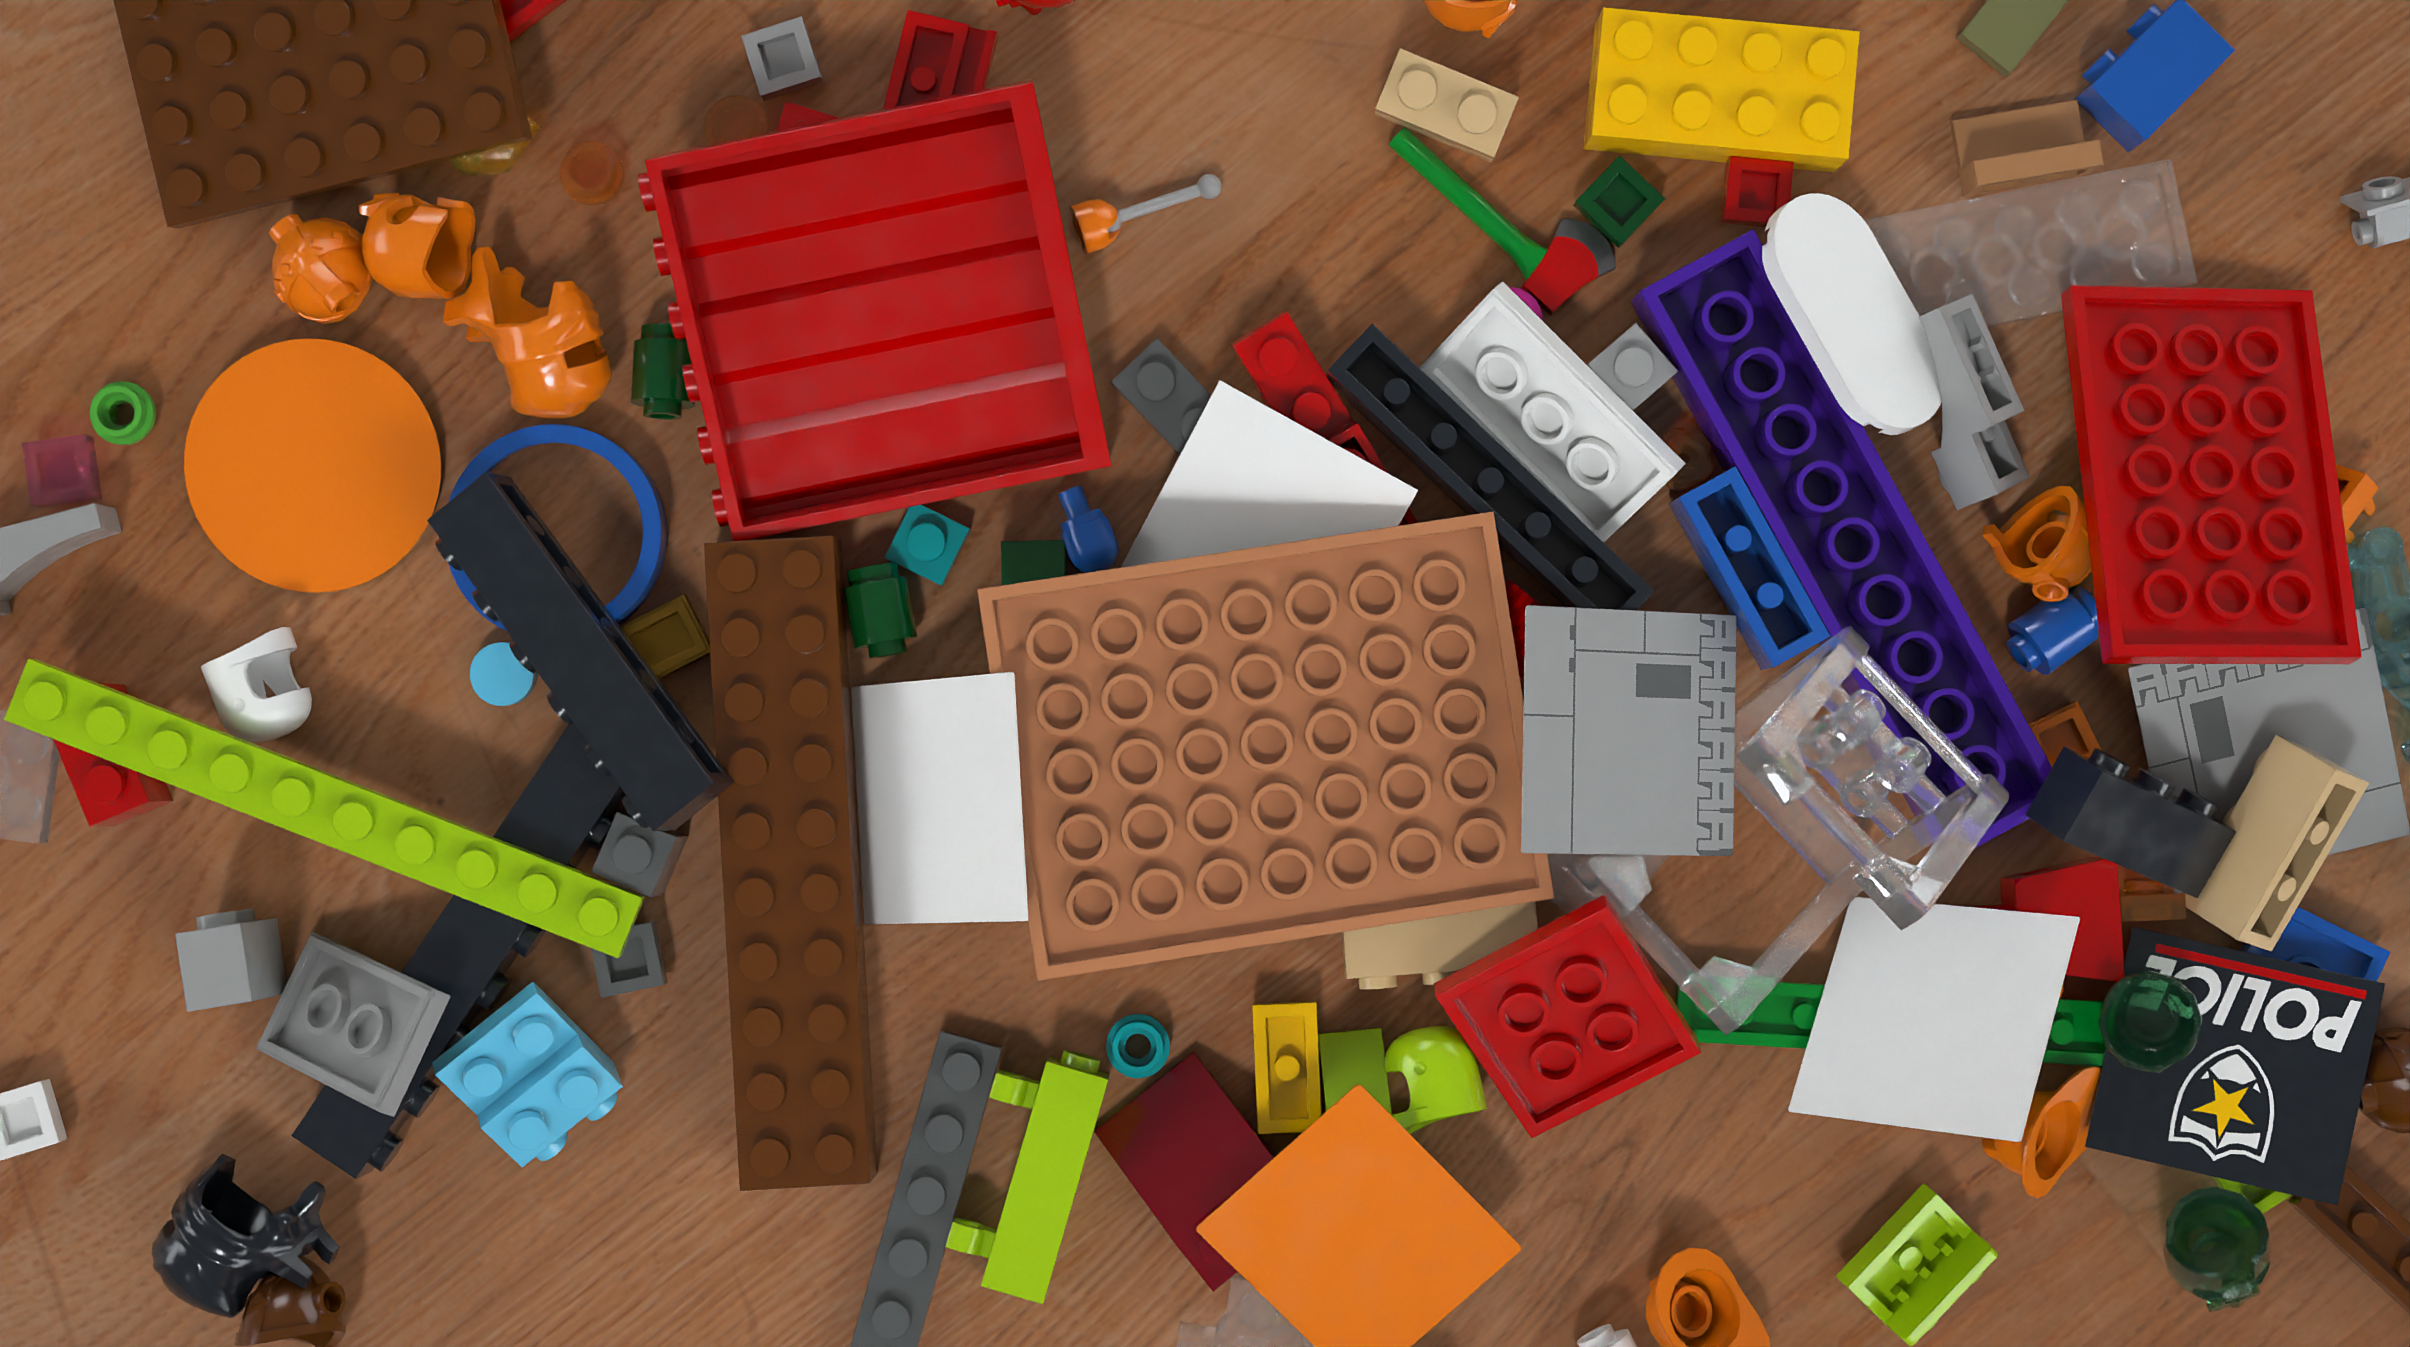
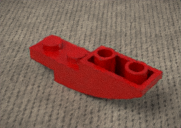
(1299, 388)

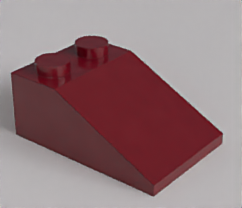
(1186, 1155)

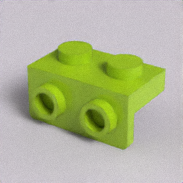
(1917, 1265)

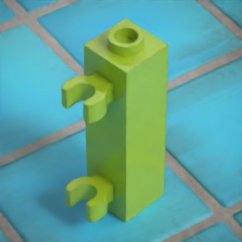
(1044, 1178)

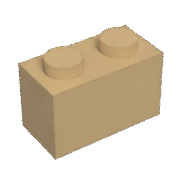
(1446, 105)

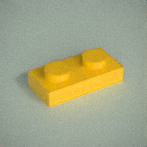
(1286, 1066)

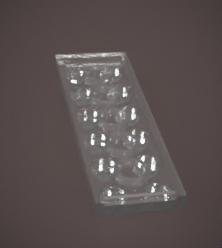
(2038, 240)

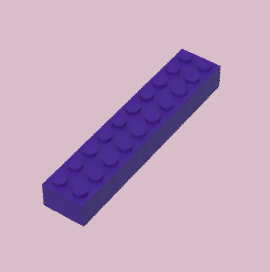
(1837, 514)

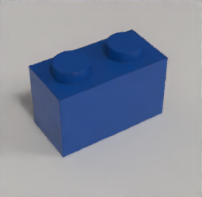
(2153, 74)

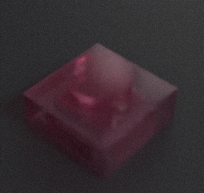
(61, 471)

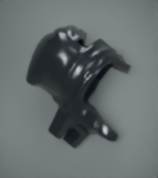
(229, 1241)

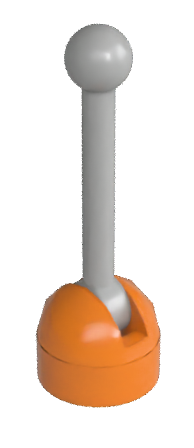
(1099, 222)

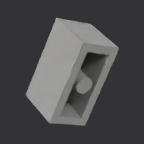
(230, 960)

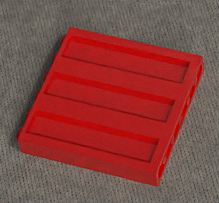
(877, 311)

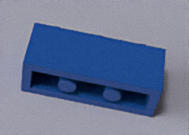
(1749, 569)

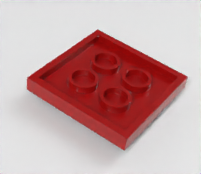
(1567, 1017)

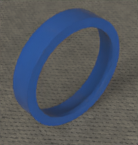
(648, 497)

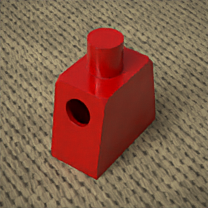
(2078, 889)

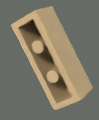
(2281, 840)
(1432, 945)

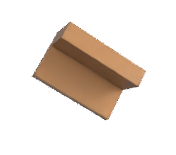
(2023, 148)

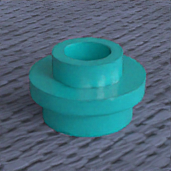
(1138, 1066)

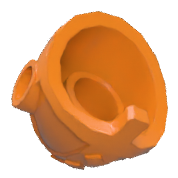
(319, 268)
(2044, 546)

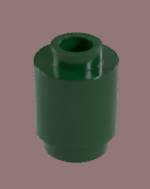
(658, 373)
(879, 610)

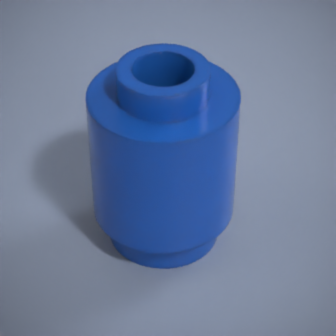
(2053, 631)

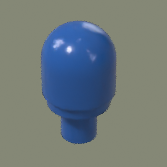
(1087, 533)

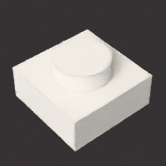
(29, 1119)

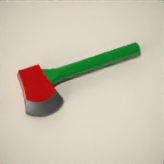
(1552, 274)

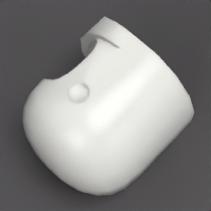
(240, 693)

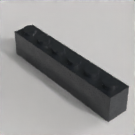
(1483, 476)
(579, 653)

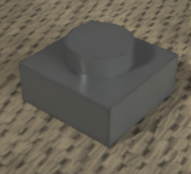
(637, 968)

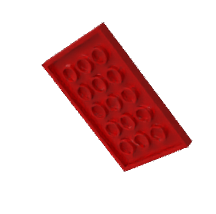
(2209, 476)

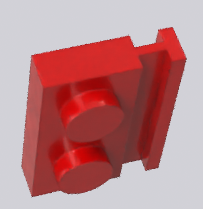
(939, 60)

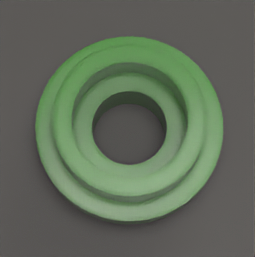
(104, 410)

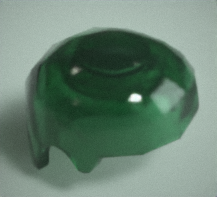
(2149, 1021)

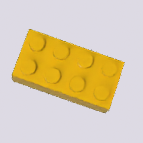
(1720, 89)

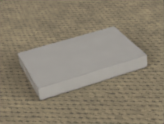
(353, 1023)

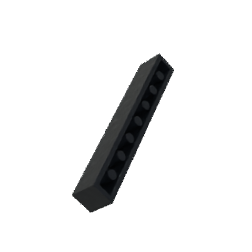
(470, 950)

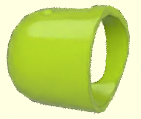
(1439, 1074)

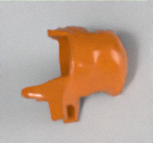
(546, 352)

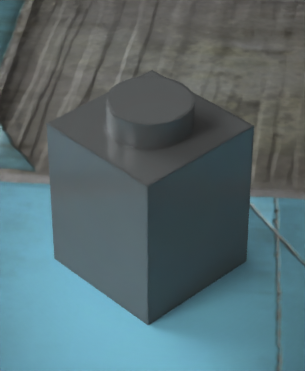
(639, 856)

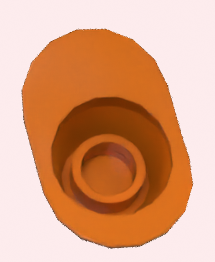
(2052, 1134)
(1701, 1305)

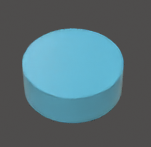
(500, 676)

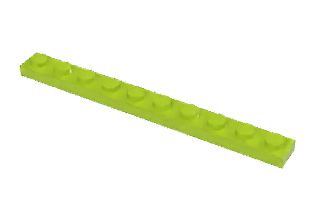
(324, 807)

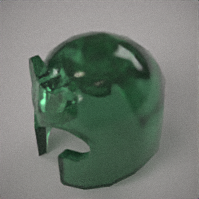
(2217, 1247)

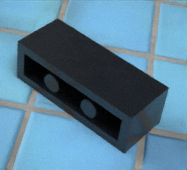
(2132, 819)

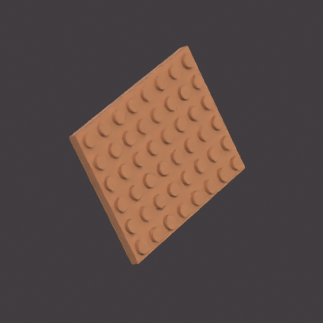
(1266, 744)

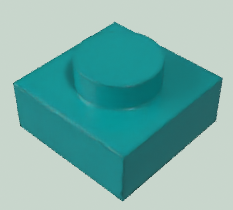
(928, 544)

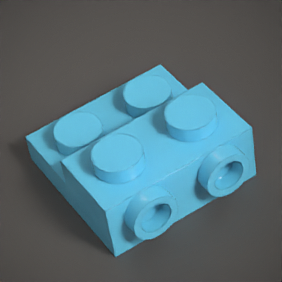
(530, 1076)

